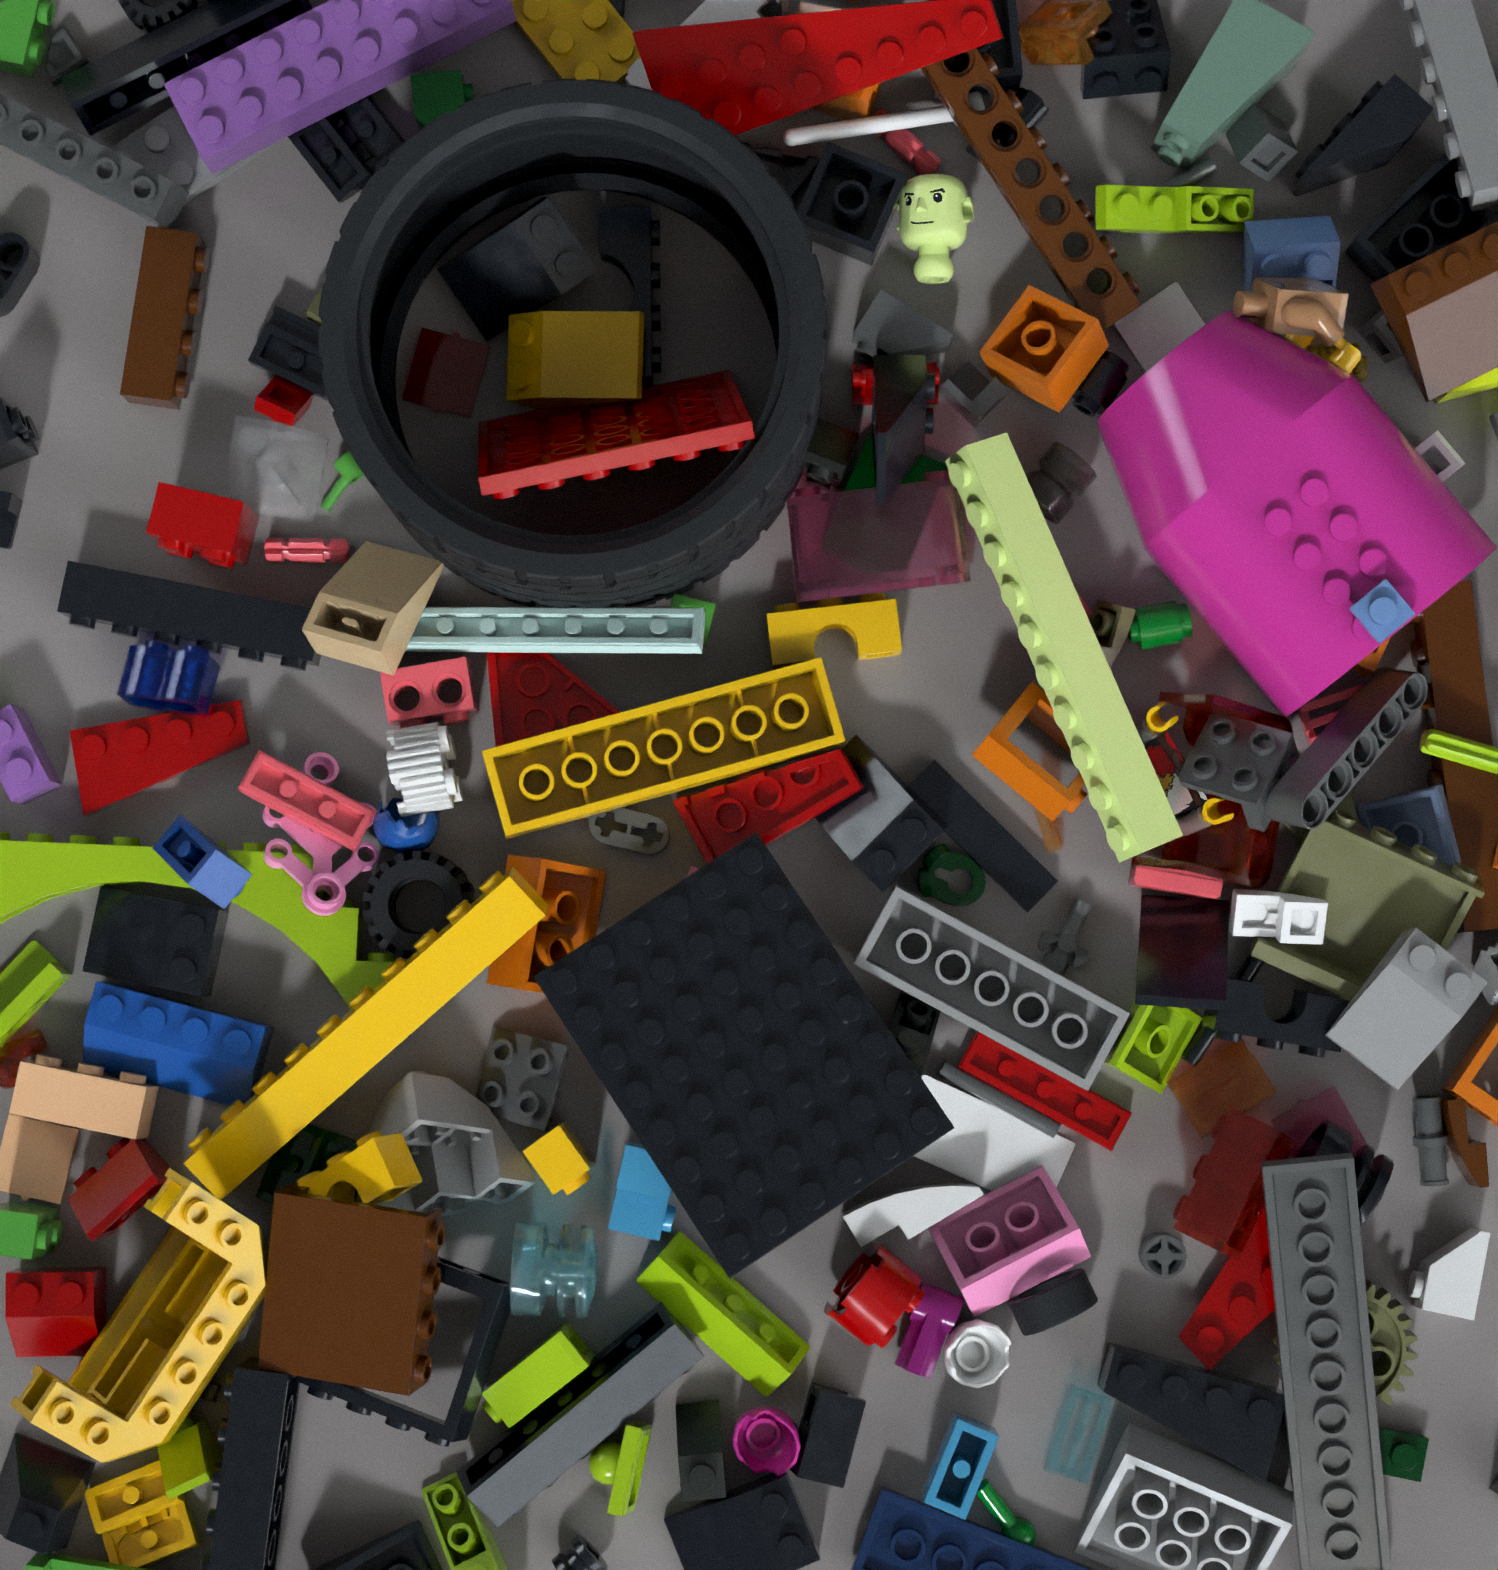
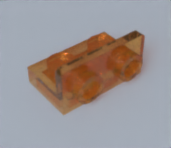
(1059, 31)

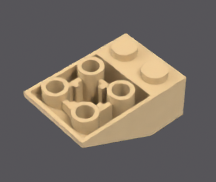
(372, 607)

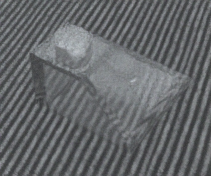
(276, 468)

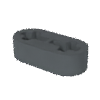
(626, 840)

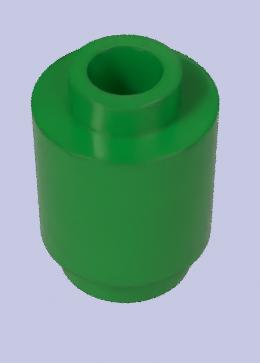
(1160, 625)

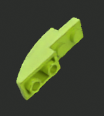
(1173, 209)

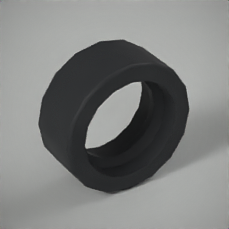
(1053, 1302)

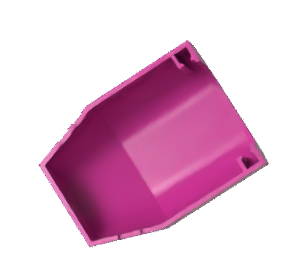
(1281, 502)

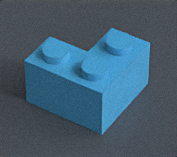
(641, 1196)

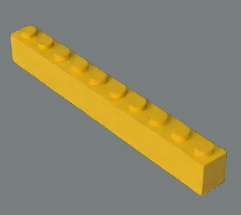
(366, 1033)

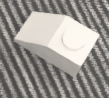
(1451, 1276)

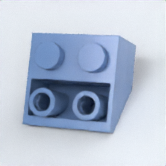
(1290, 249)

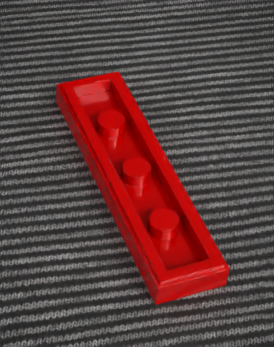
(1045, 1091)

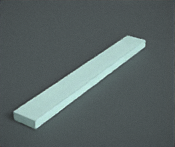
(560, 630)

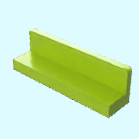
(27, 986)
(723, 1314)

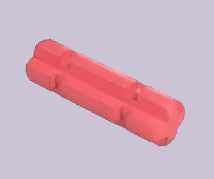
(910, 148)
(307, 550)

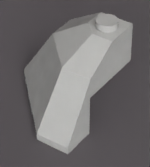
(454, 1145)

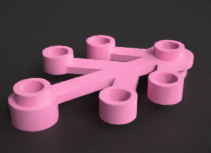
(319, 848)

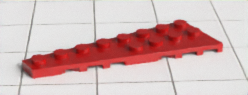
(789, 63)

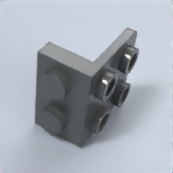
(1239, 763)

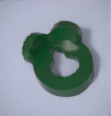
(942, 857)

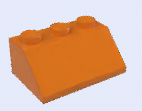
(570, 921)

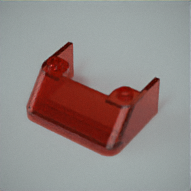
(1230, 849)

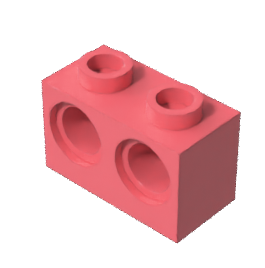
(428, 681)

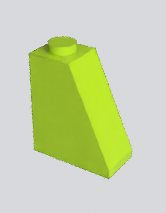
(537, 1376)

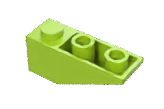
(461, 1527)

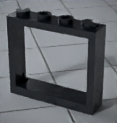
(472, 1377)

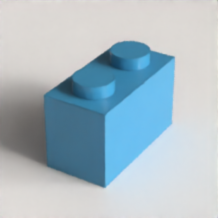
(959, 1465)

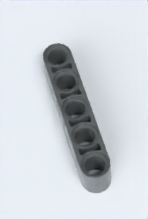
(1347, 747)

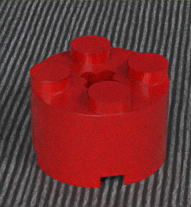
(875, 1296)

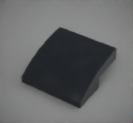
(348, 146)

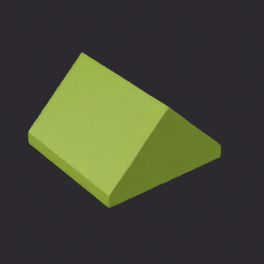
(1152, 1043)

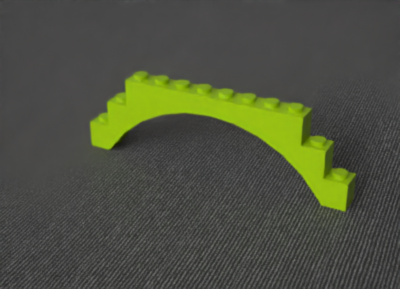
(45, 869)

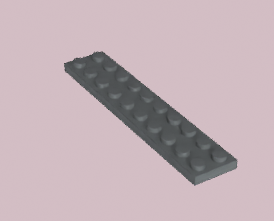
(1326, 1362)

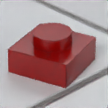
(283, 401)

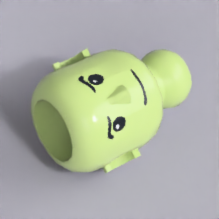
(933, 222)

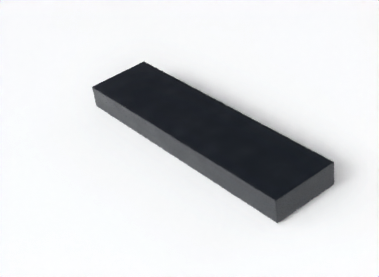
(984, 837)

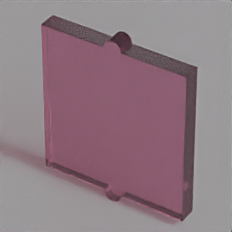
(1305, 1117)

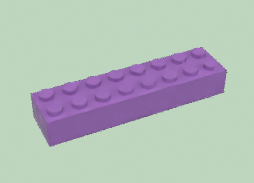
(319, 68)

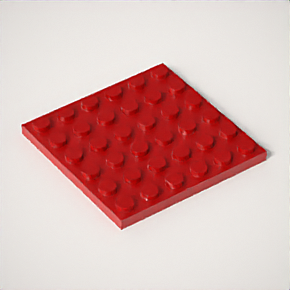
(593, 438)

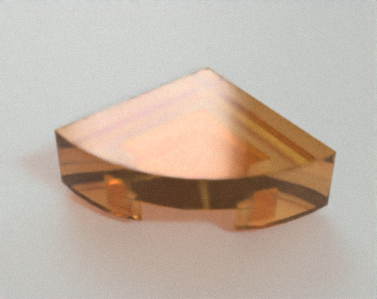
(1049, 832)

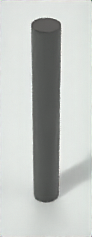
(999, 1099)

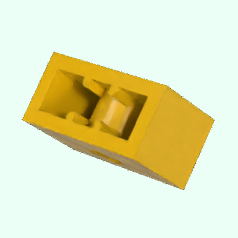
(560, 1160)

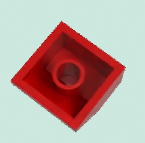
(118, 1188)
(55, 1309)

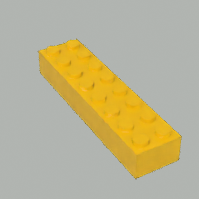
(663, 748)

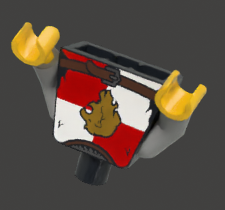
(1189, 806)

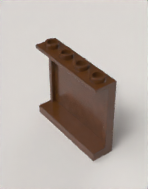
(350, 1291)

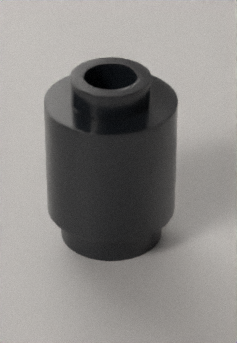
(1101, 385)

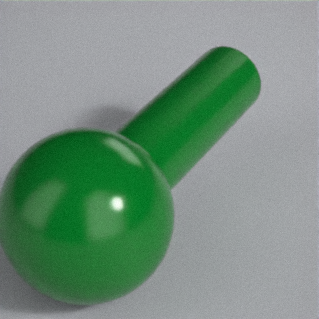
(1012, 1526)

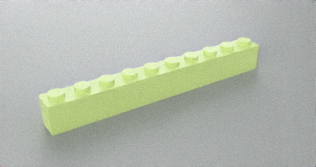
(1062, 647)

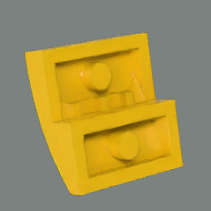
(140, 1520)

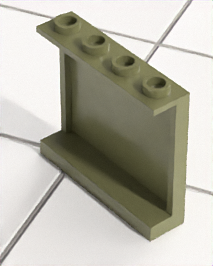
(1372, 897)

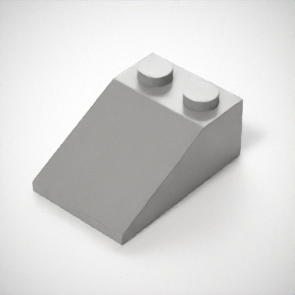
(1406, 1007)

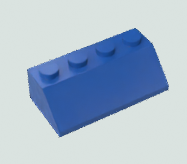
(175, 1043)

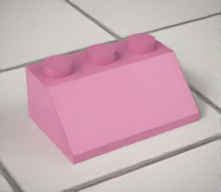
(1009, 1241)

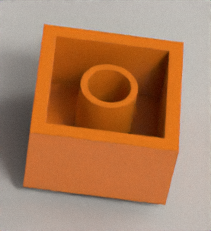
(1044, 348)

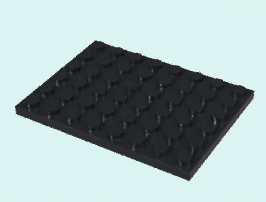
(743, 1054)

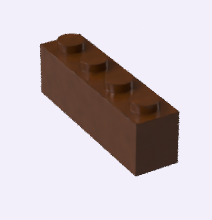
(164, 318)

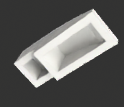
(910, 1208)

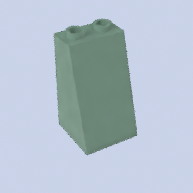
(1238, 68)

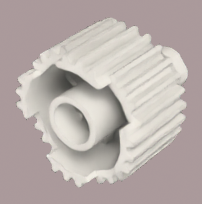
(422, 768)

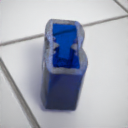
(169, 678)

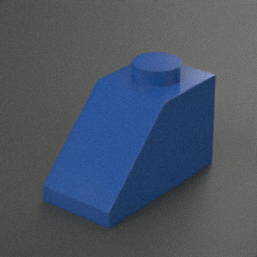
(202, 862)

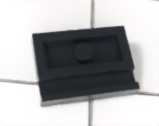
(290, 351)

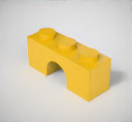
(870, 624)
(376, 1169)

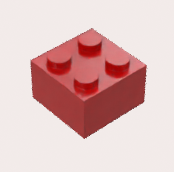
(202, 524)

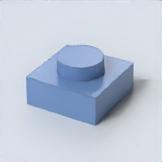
(1381, 611)

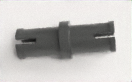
(1430, 1140)

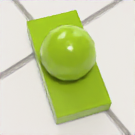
(622, 1466)

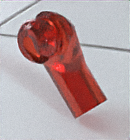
(15, 1051)

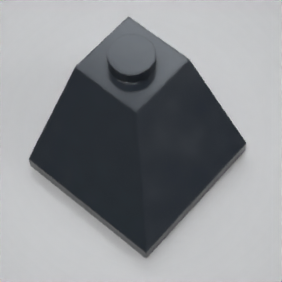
(41, 1494)

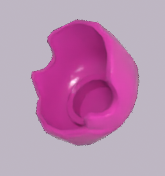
(766, 1440)

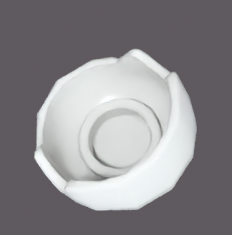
(976, 1353)

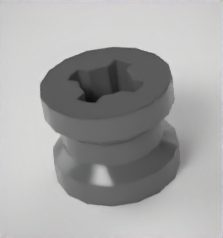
(1170, 1255)

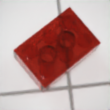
(1229, 1183)

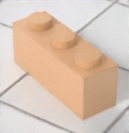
(84, 1097)

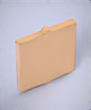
(36, 1158)

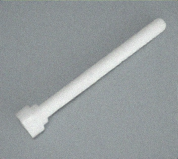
(875, 124)

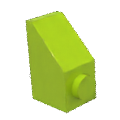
(189, 1457)

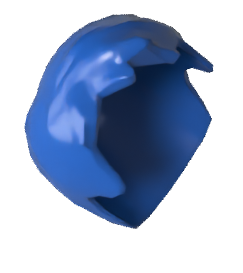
(406, 832)

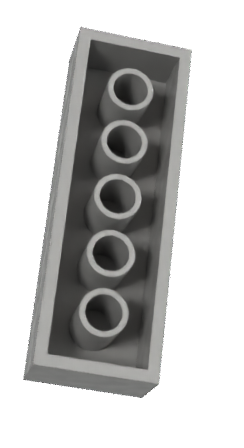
(992, 987)

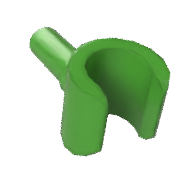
(349, 474)

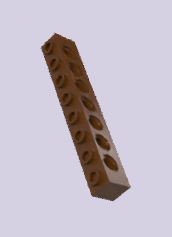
(1024, 199)

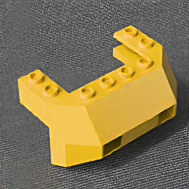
(163, 1334)

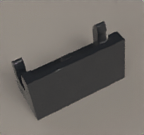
(828, 1434)

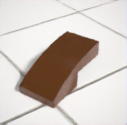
(1468, 1155)

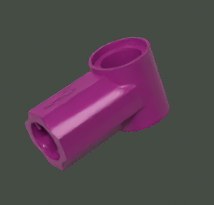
(928, 1329)

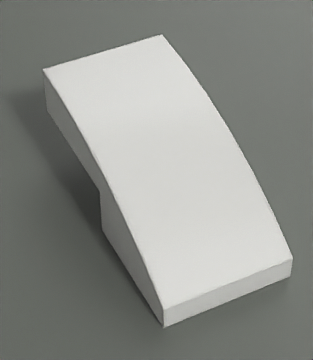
(1278, 915)

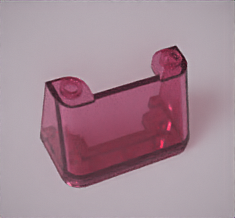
(858, 548)

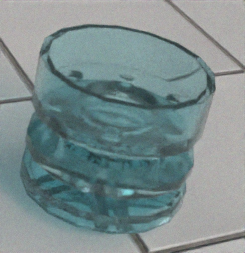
(552, 1269)

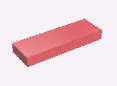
(306, 800)

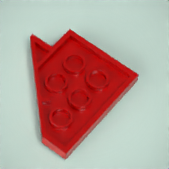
(538, 696)

